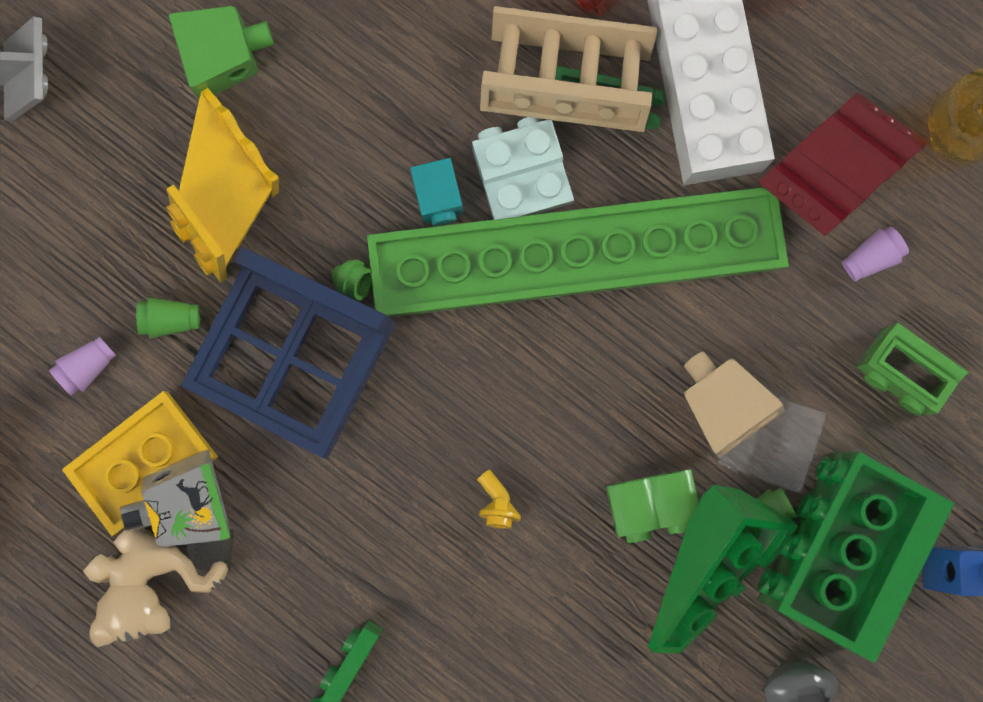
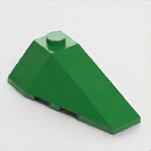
(719, 549)

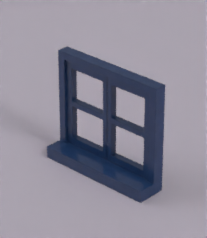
(315, 301)

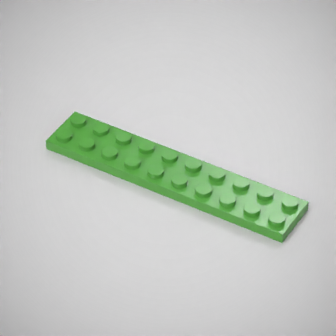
(576, 252)

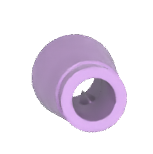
(876, 254)
(80, 367)

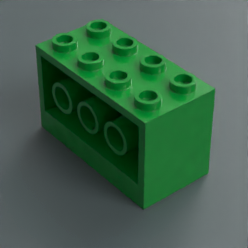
(855, 552)

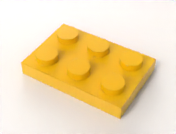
(114, 467)

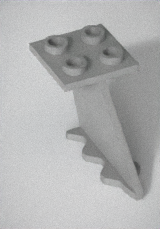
(23, 69)

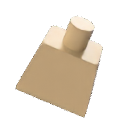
(728, 402)

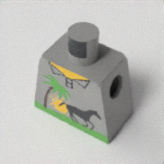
(181, 504)

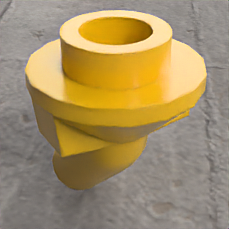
(500, 511)

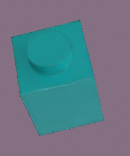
(437, 192)

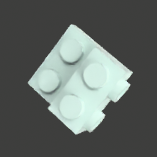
(522, 169)

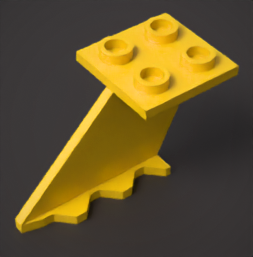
(219, 187)

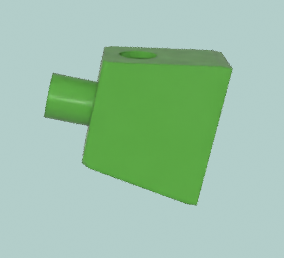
(218, 47)

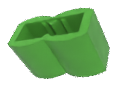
(652, 504)

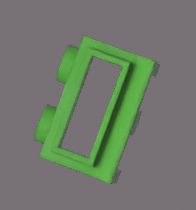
(885, 377)

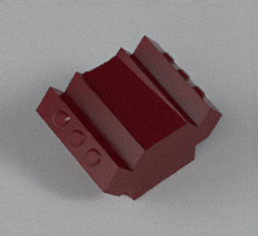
(842, 163)

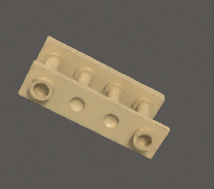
(565, 100)

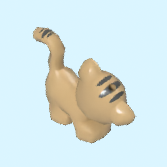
(129, 605)

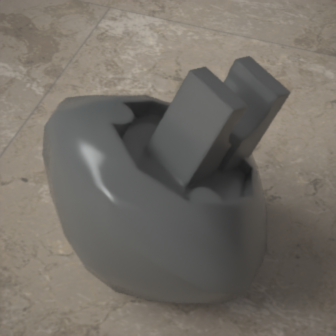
(801, 683)

